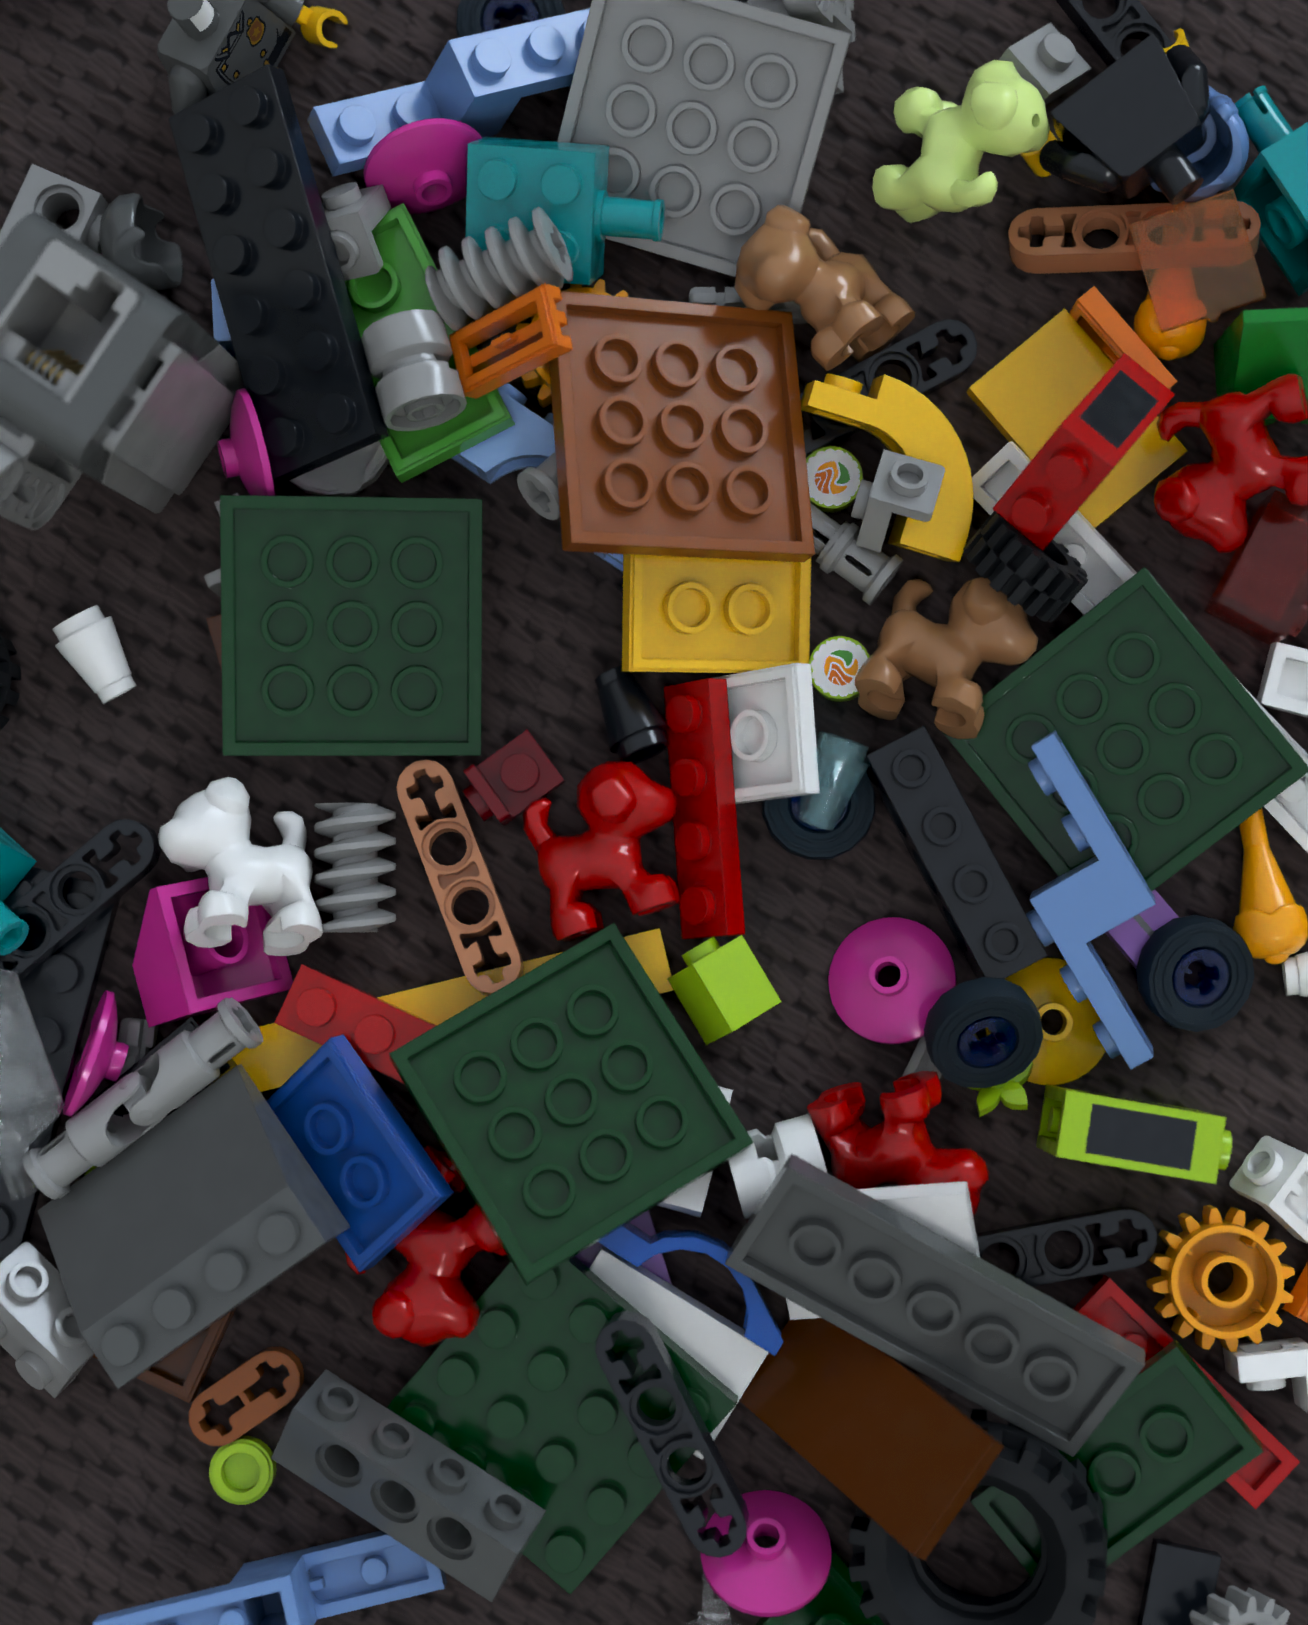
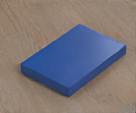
(359, 1151)

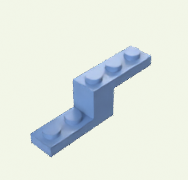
(472, 82)
(1089, 902)
(299, 1587)

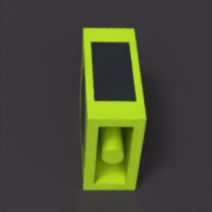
(1133, 1134)

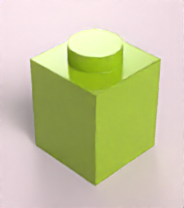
(722, 987)

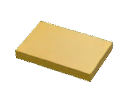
(1042, 385)
(714, 614)

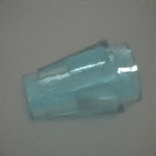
(840, 772)

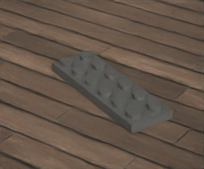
(934, 1306)

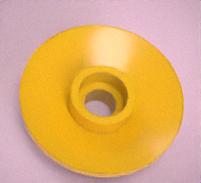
(1076, 1046)

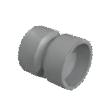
(411, 360)

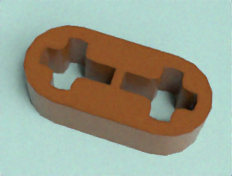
(255, 1408)

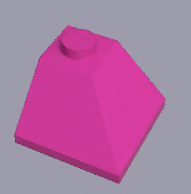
(188, 980)

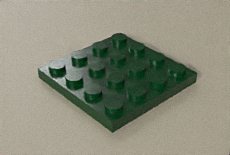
(351, 626)
(1151, 727)
(570, 1102)
(542, 1417)

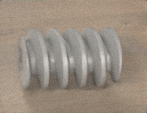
(500, 272)
(354, 867)

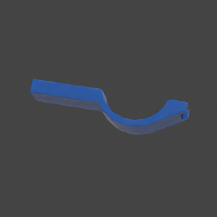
(638, 1247)

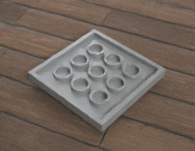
(705, 111)

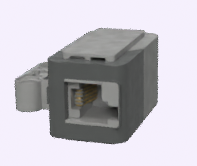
(98, 379)

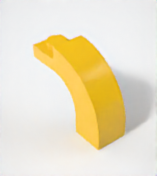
(911, 427)

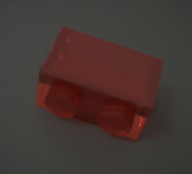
(1268, 574)

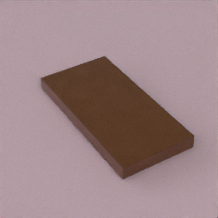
(872, 1430)

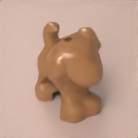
(833, 288)
(944, 655)

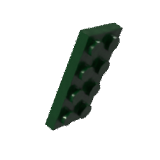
(1147, 1458)

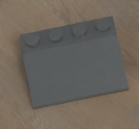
(186, 1226)

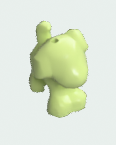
(996, 116)

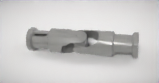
(148, 1094)

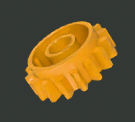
(1255, 1286)

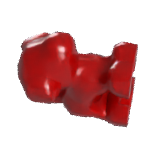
(1210, 497)
(619, 809)
(898, 1147)
(428, 1296)

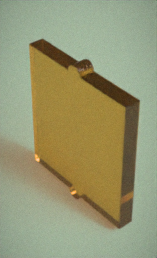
(1197, 261)

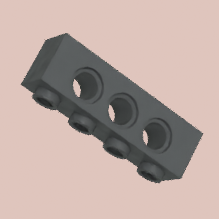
(407, 1484)

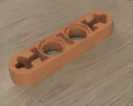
(1082, 220)
(453, 880)

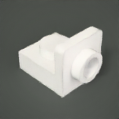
(1277, 1181)
(1269, 1363)

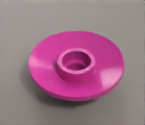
(422, 164)
(245, 450)
(898, 1011)
(101, 1056)
(778, 1577)

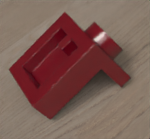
(511, 779)

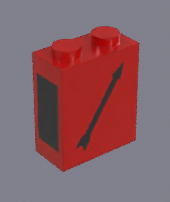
(1083, 451)

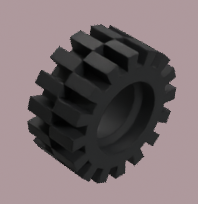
(1028, 576)

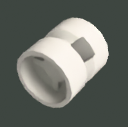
(760, 1164)

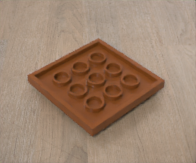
(680, 431)

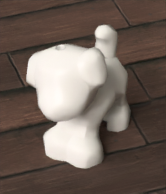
(213, 835)

